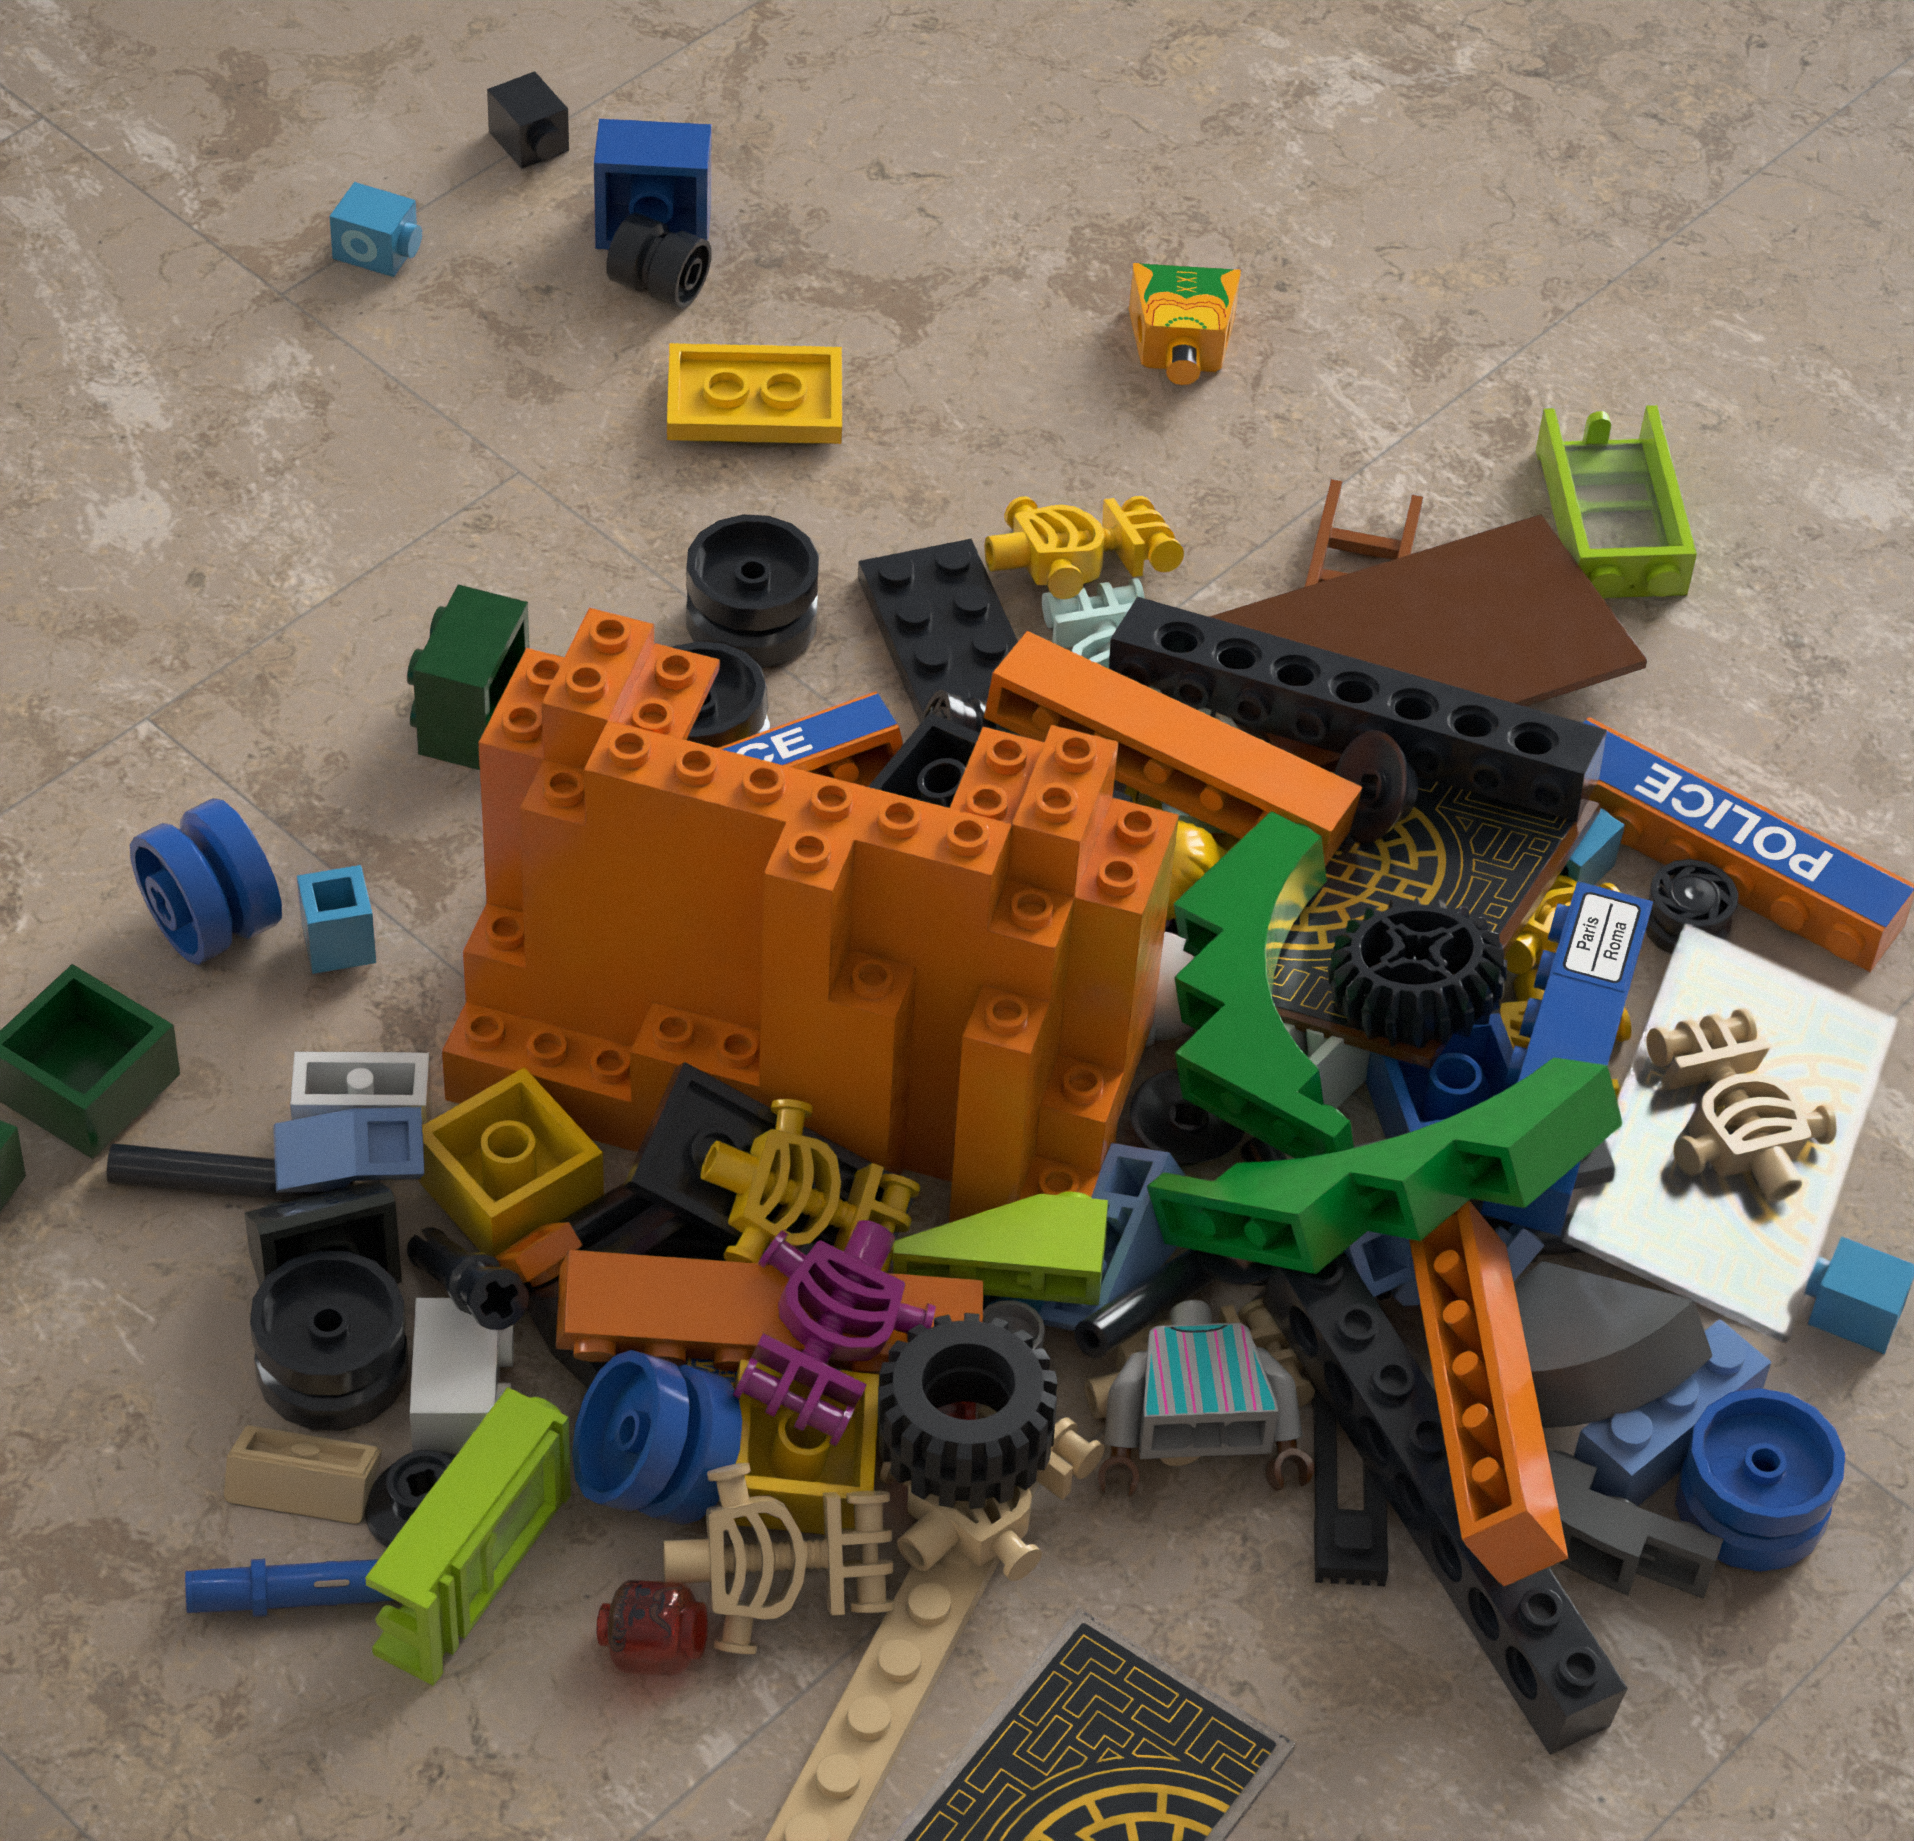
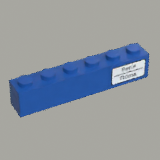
(1578, 1013)

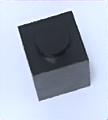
(528, 119)

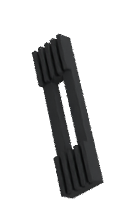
(1345, 1540)

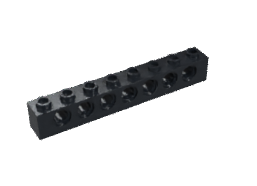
(1334, 698)
(1396, 1427)

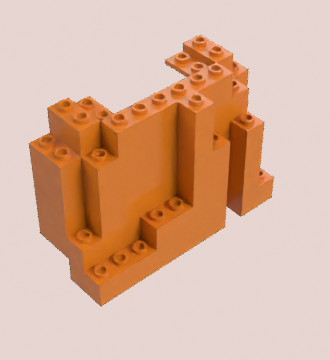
(912, 969)

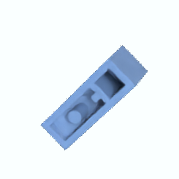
(1133, 1234)

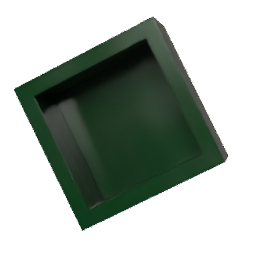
(465, 671)
(85, 1060)

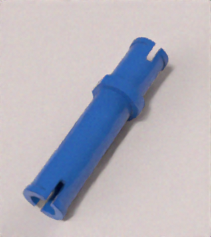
(278, 1586)

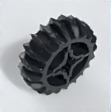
(1417, 972)

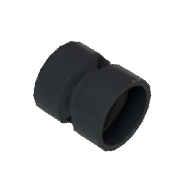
(658, 260)

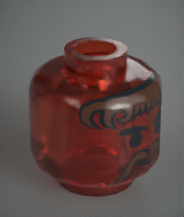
(653, 1627)

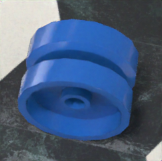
(206, 880)
(654, 1435)
(1761, 1477)

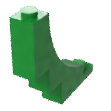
(1242, 1055)
(1403, 1187)

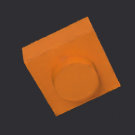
(540, 1253)

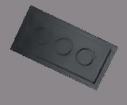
(938, 619)
(684, 1127)

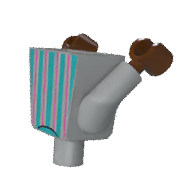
(1203, 1395)

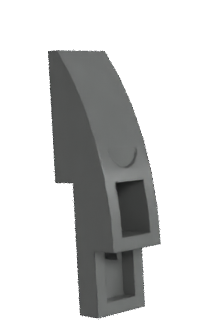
(1616, 1539)

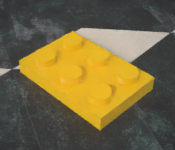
(754, 393)

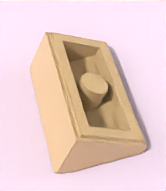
(301, 1474)

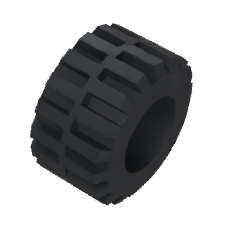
(956, 1455)

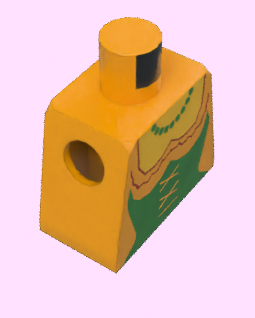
(1183, 317)

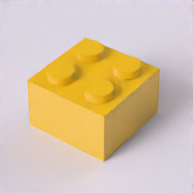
(509, 1163)
(802, 1464)

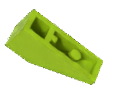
(1022, 1250)

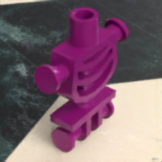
(845, 1296)

